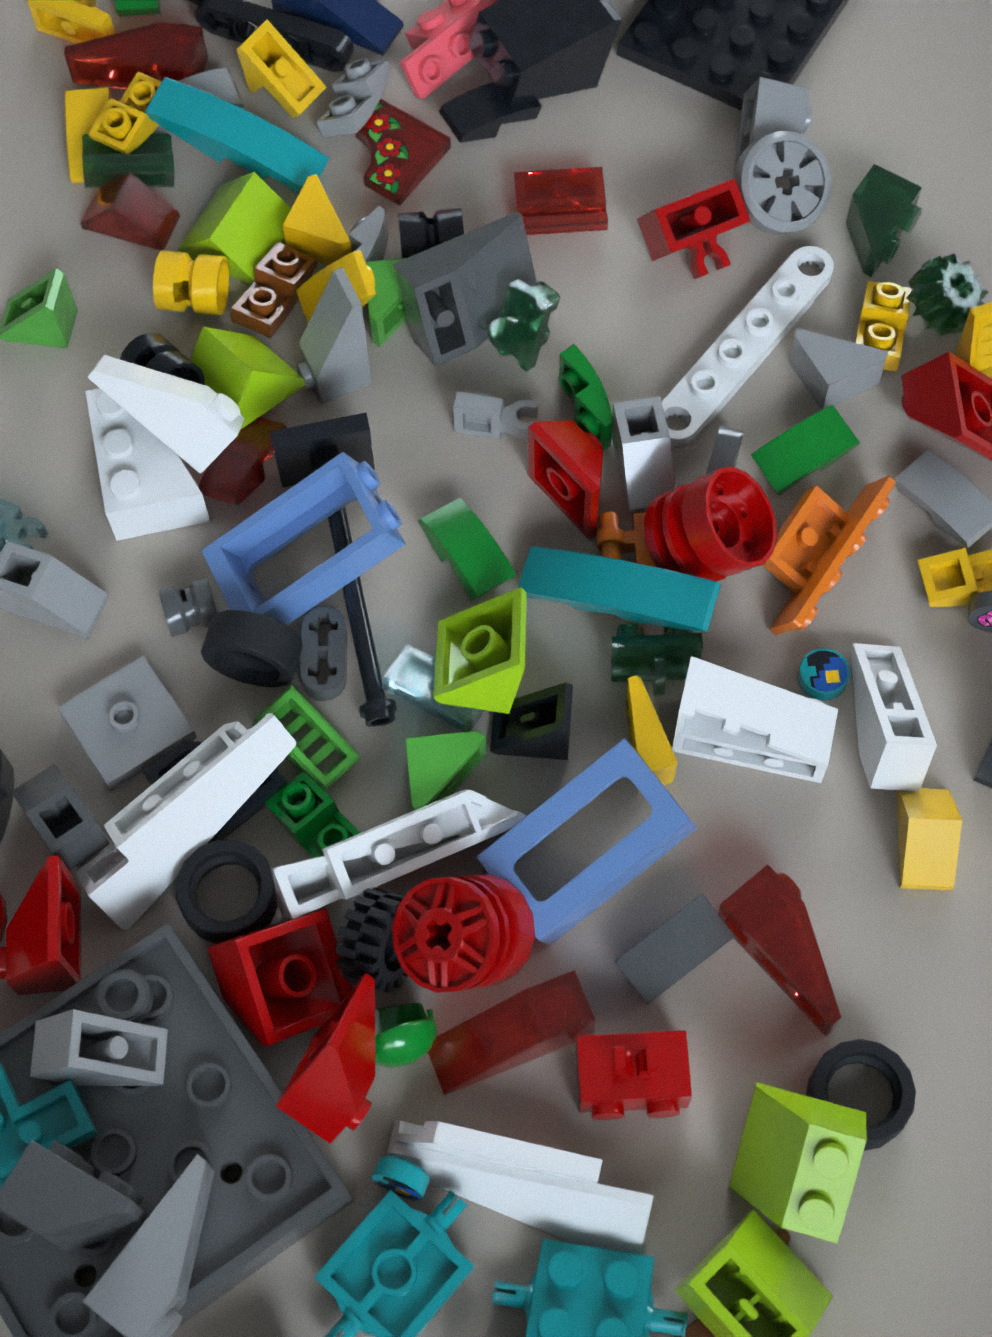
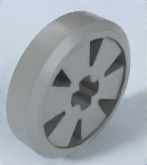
(795, 159)

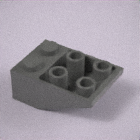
(462, 286)

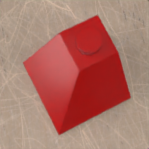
(951, 401)
(567, 469)
(45, 934)
(281, 976)
(336, 1068)

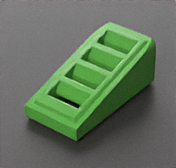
(293, 701)

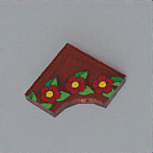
(400, 151)

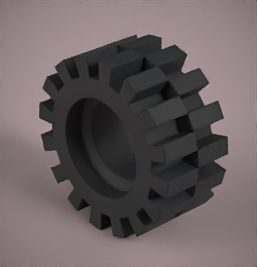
(369, 940)

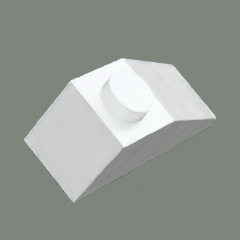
(176, 410)
(890, 719)

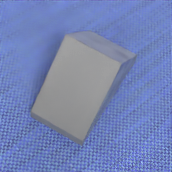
(835, 367)

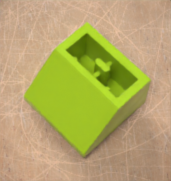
(754, 1286)

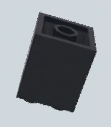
(544, 45)

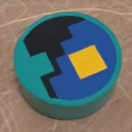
(823, 674)
(401, 1177)

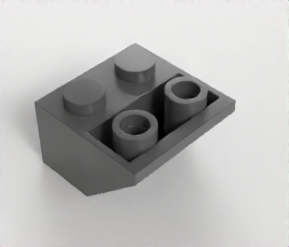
(63, 1201)

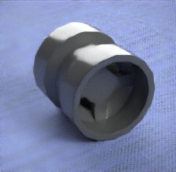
(188, 606)

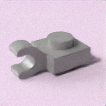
(487, 417)

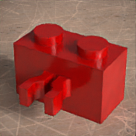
(695, 225)
(633, 1074)

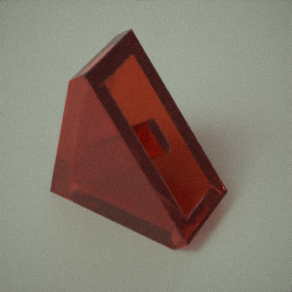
(131, 213)

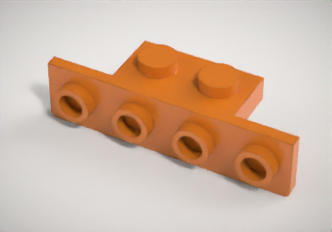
(816, 544)

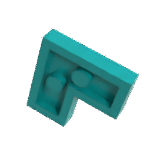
(49, 1117)

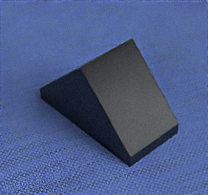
(536, 725)

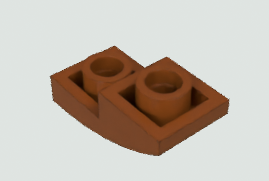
(274, 290)

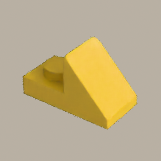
(71, 19)
(274, 64)

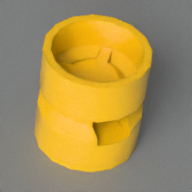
(206, 287)

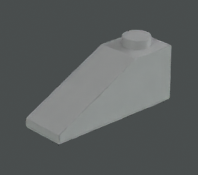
(335, 342)
(155, 1268)

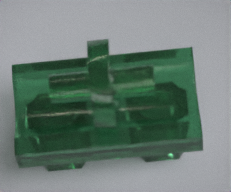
(524, 322)
(653, 656)

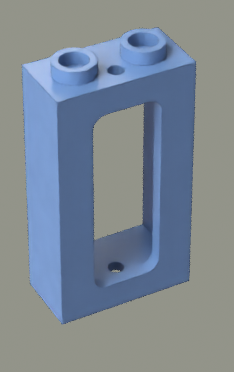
(289, 517)
(612, 870)

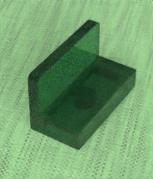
(149, 162)

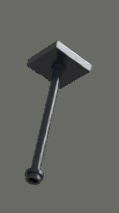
(300, 453)

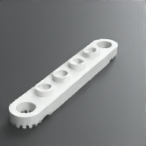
(746, 343)

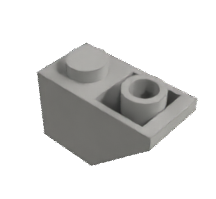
(642, 451)
(48, 591)

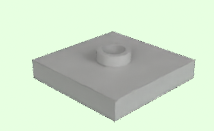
(126, 722)

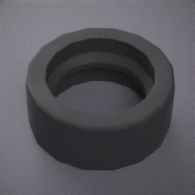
(252, 648)
(214, 856)
(889, 1065)

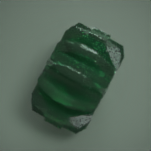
(945, 293)

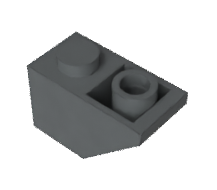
(60, 817)

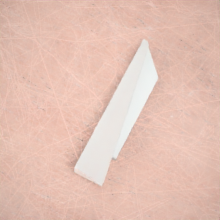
(180, 816)
(390, 851)
(528, 1183)

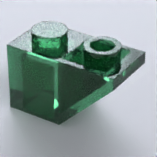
(879, 214)

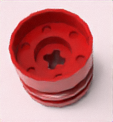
(711, 526)
(463, 932)

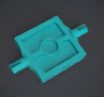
(395, 1269)
(589, 1295)

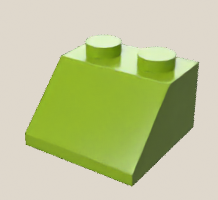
(799, 1160)

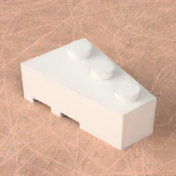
(139, 475)
(753, 723)

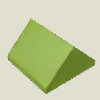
(239, 223)
(244, 371)
(482, 654)

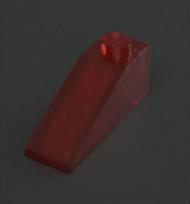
(154, 50)
(779, 937)
(513, 1033)

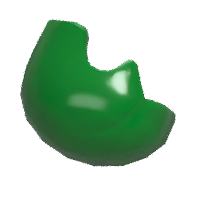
(403, 1034)

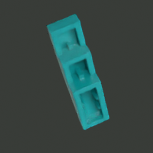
(234, 134)
(620, 588)

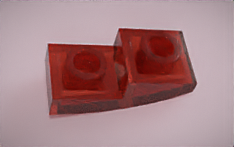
(240, 465)

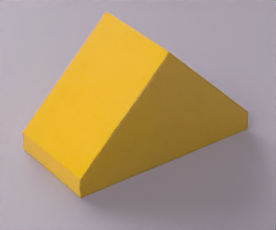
(314, 225)
(927, 838)

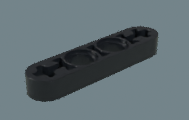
(317, 43)

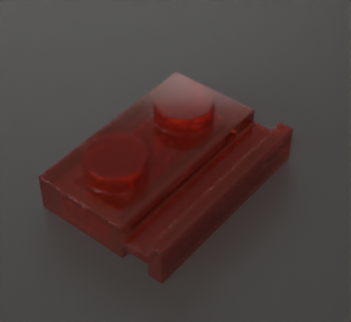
(561, 200)

